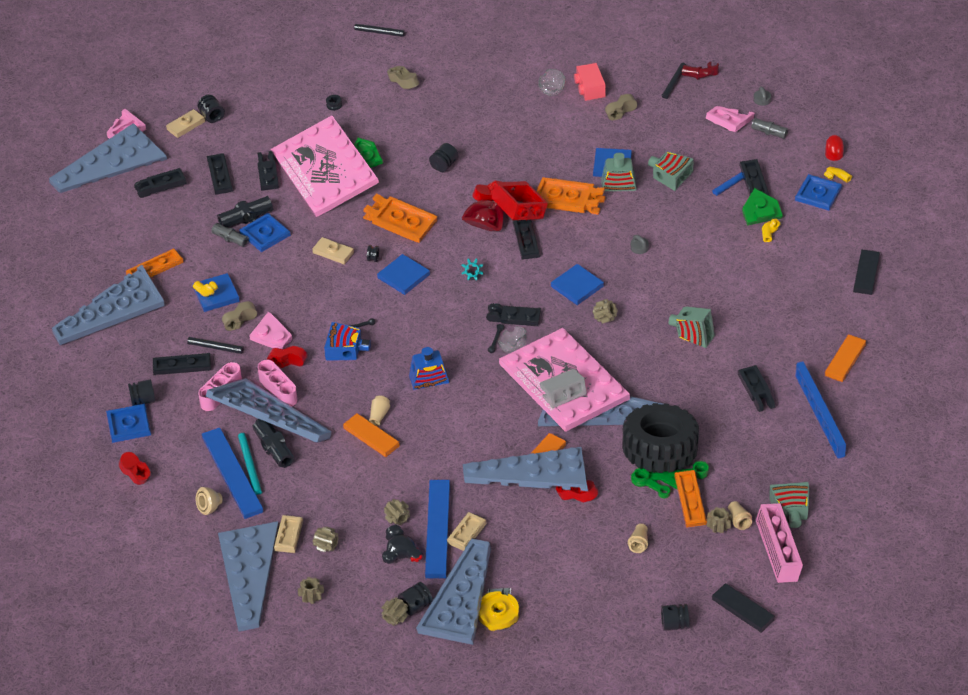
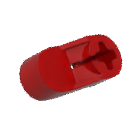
(484, 192)
(290, 356)
(134, 468)
(576, 493)

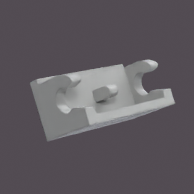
(563, 388)

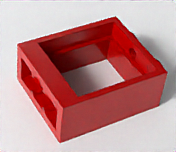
(532, 206)

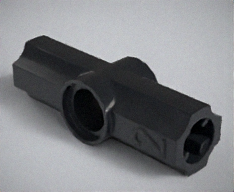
(245, 212)
(273, 443)

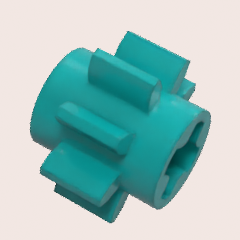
(470, 274)

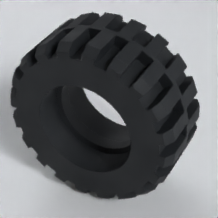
(660, 437)

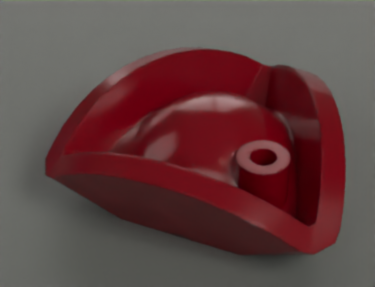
(484, 215)

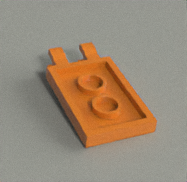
(571, 195)
(400, 217)

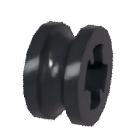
(333, 106)
(372, 253)

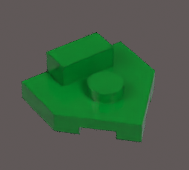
(369, 152)
(761, 208)

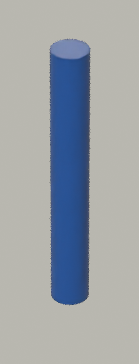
(718, 190)

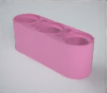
(227, 374)
(277, 382)

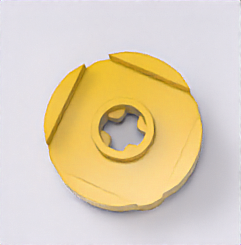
(500, 620)

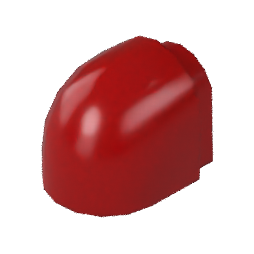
(834, 148)

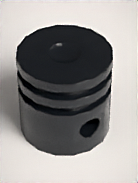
(210, 107)
(443, 157)
(141, 392)
(416, 598)
(674, 617)

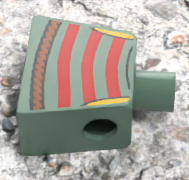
(671, 169)
(618, 174)
(694, 325)
(793, 499)

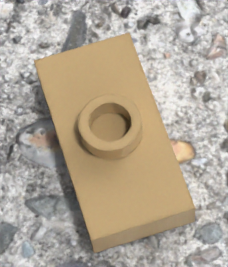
(185, 123)
(333, 250)
(466, 530)
(288, 534)

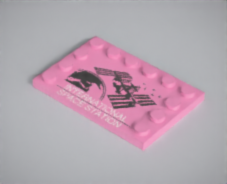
(324, 166)
(554, 356)

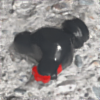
(399, 546)

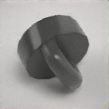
(762, 97)
(639, 245)

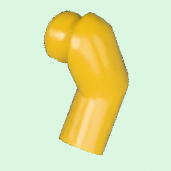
(843, 175)
(769, 228)
(205, 290)

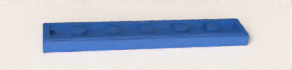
(820, 410)
(232, 473)
(437, 529)

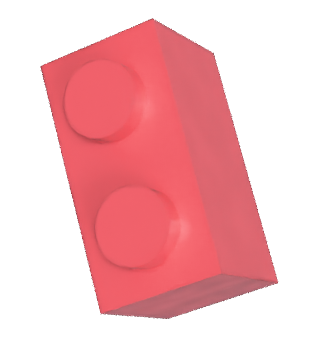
(590, 81)

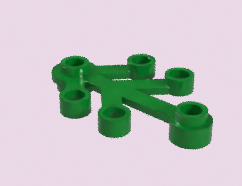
(642, 478)

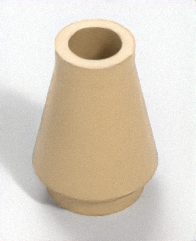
(379, 408)
(740, 517)
(638, 540)

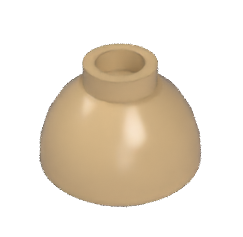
(207, 500)

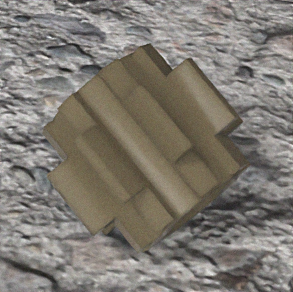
(605, 311)
(396, 512)
(719, 520)
(325, 539)
(310, 590)
(394, 611)

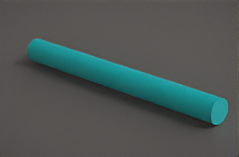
(249, 463)

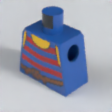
(344, 342)
(427, 369)

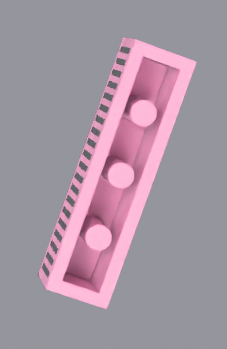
(779, 543)

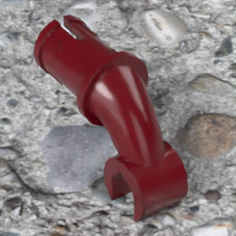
(699, 72)

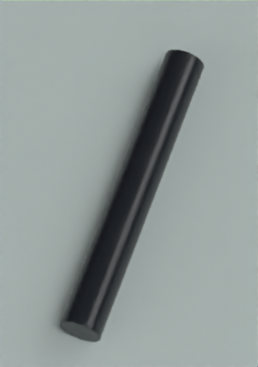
(380, 30)
(673, 82)
(215, 345)

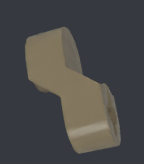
(403, 77)
(624, 104)
(243, 312)

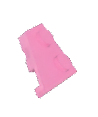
(729, 118)
(125, 121)
(271, 333)

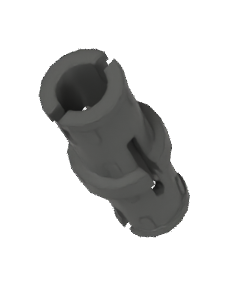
(769, 128)
(229, 234)

